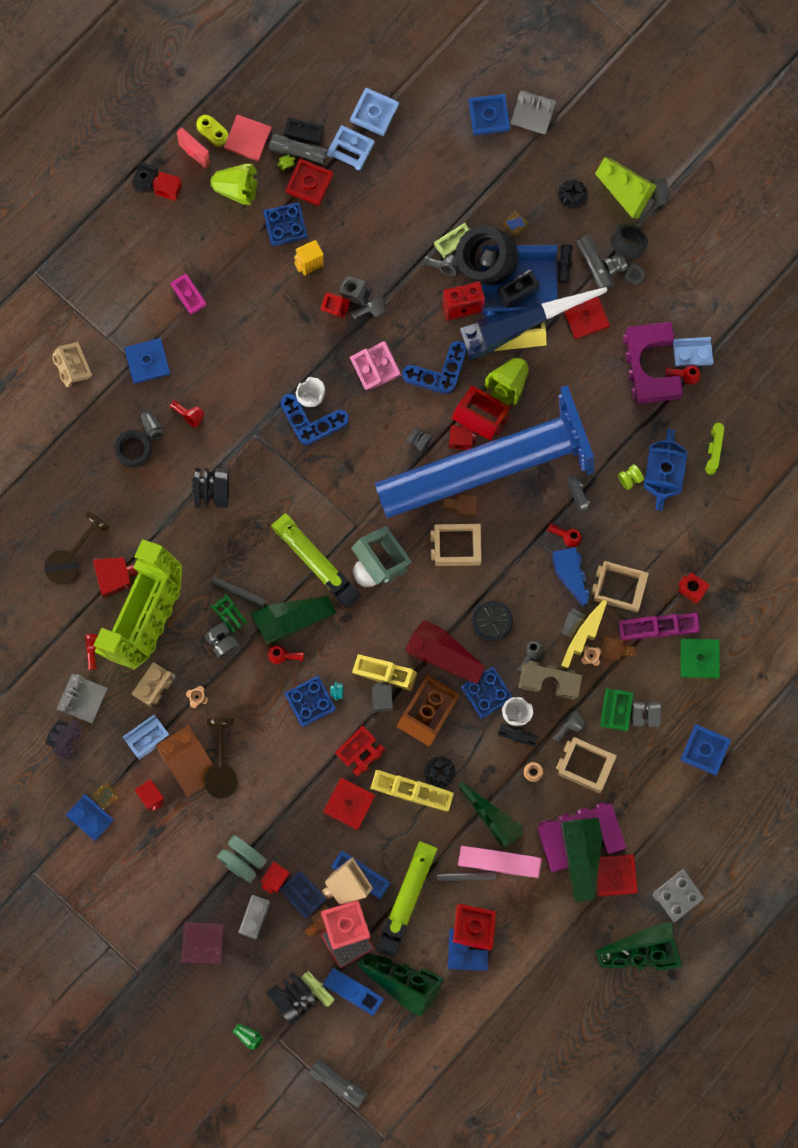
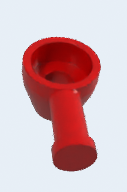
(686, 376)
(192, 416)
(572, 543)
(90, 649)
(283, 655)

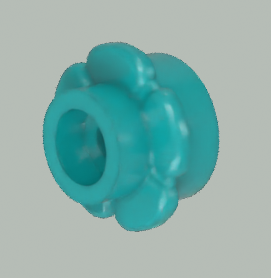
(337, 691)

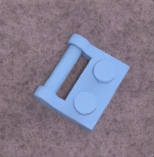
(352, 142)

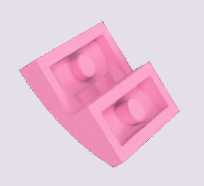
(375, 366)

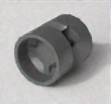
(226, 645)
(653, 714)

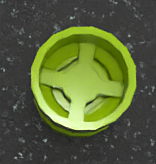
(630, 477)

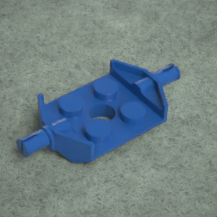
(662, 483)

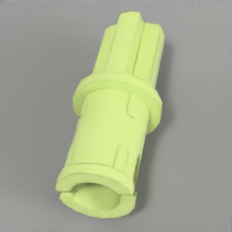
(317, 989)

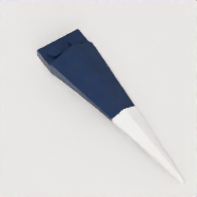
(499, 329)

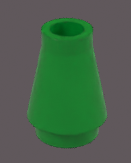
(248, 1036)

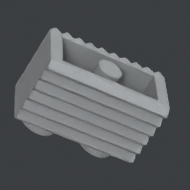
(254, 917)

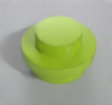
(286, 162)

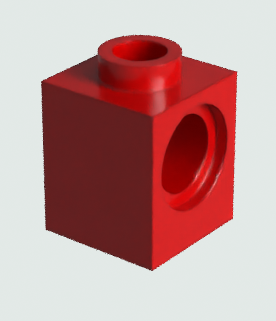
(167, 186)
(335, 305)
(461, 438)
(694, 596)
(150, 795)
(274, 878)

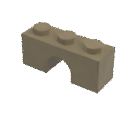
(566, 681)

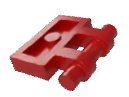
(357, 745)

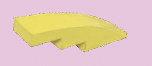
(587, 630)
(412, 790)

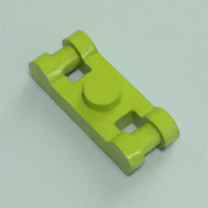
(715, 448)

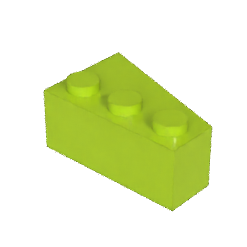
(626, 186)

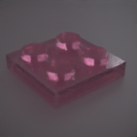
(202, 943)

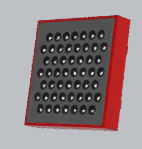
(349, 953)

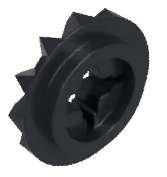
(565, 197)
(430, 772)

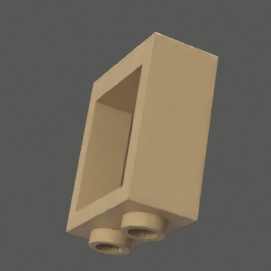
(456, 561)
(622, 570)
(598, 786)

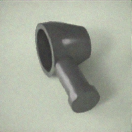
(489, 257)
(447, 266)
(376, 307)
(533, 655)
(574, 722)

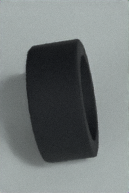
(624, 247)
(135, 462)

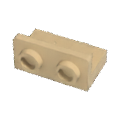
(71, 364)
(152, 685)

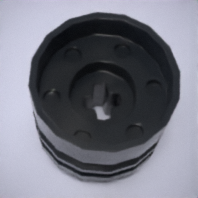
(211, 487)
(292, 998)

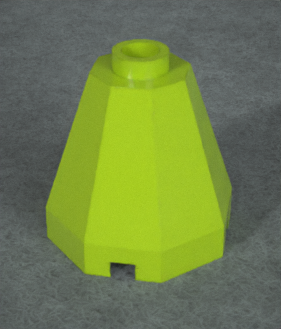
(236, 183)
(508, 381)

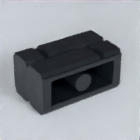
(518, 289)

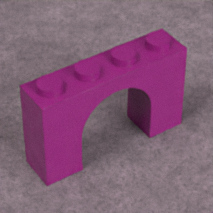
(647, 388)
(552, 842)

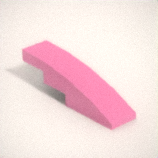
(500, 862)

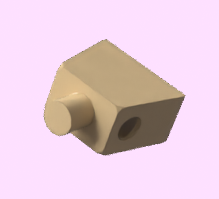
(347, 883)

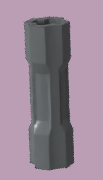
(286, 146)
(589, 252)
(337, 1083)

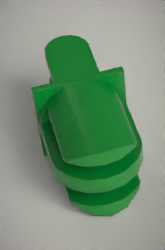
(227, 612)

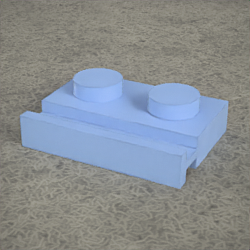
(692, 352)
(146, 736)

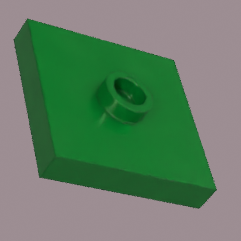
(699, 658)

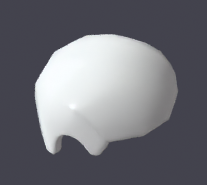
(310, 392)
(361, 575)
(517, 711)

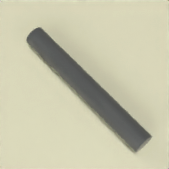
(238, 591)
(466, 876)

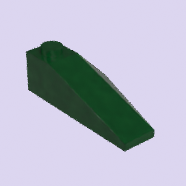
(288, 618)
(499, 823)
(582, 848)
(408, 986)

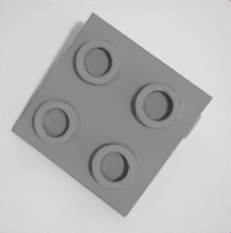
(533, 112)
(82, 698)
(678, 895)

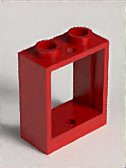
(463, 297)
(477, 422)

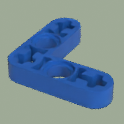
(439, 378)
(306, 426)

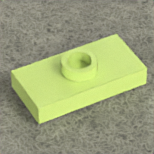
(447, 244)

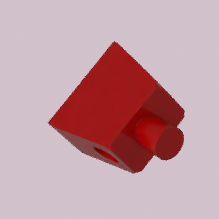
(113, 575)

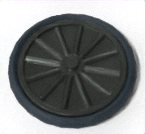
(492, 620)

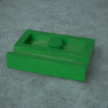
(616, 709)

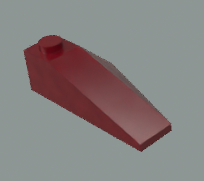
(441, 650)

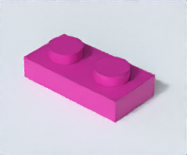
(188, 294)

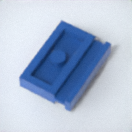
(89, 817)

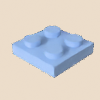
(374, 112)

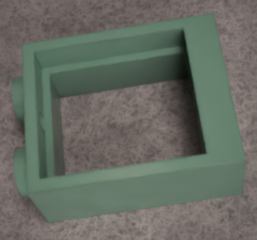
(372, 563)

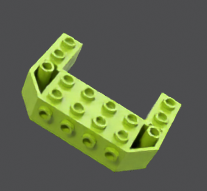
(144, 609)

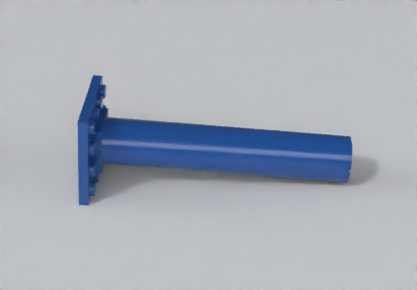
(489, 461)

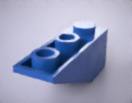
(568, 570)
(353, 992)

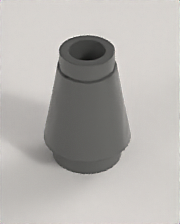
(660, 191)
(151, 426)
(573, 622)

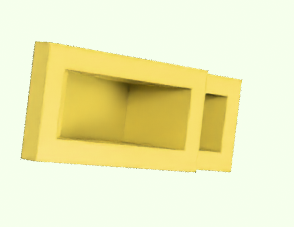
(385, 672)

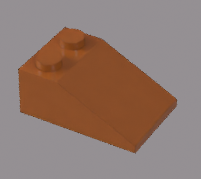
(428, 710)
(186, 760)

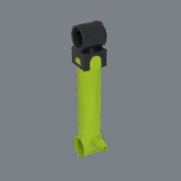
(333, 579)
(406, 899)

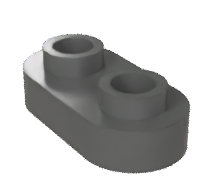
(575, 485)

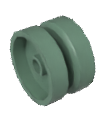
(243, 857)

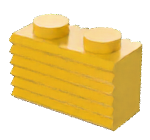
(309, 258)

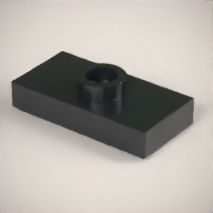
(303, 130)

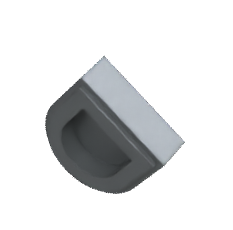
(634, 275)

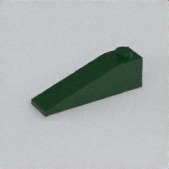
(647, 948)

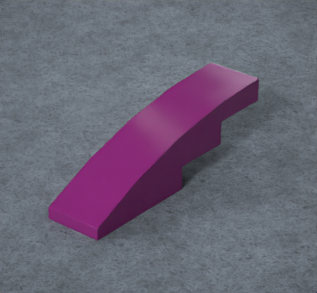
(659, 626)

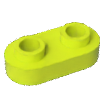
(211, 130)

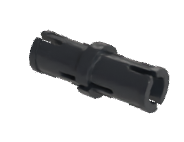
(565, 263)
(517, 735)

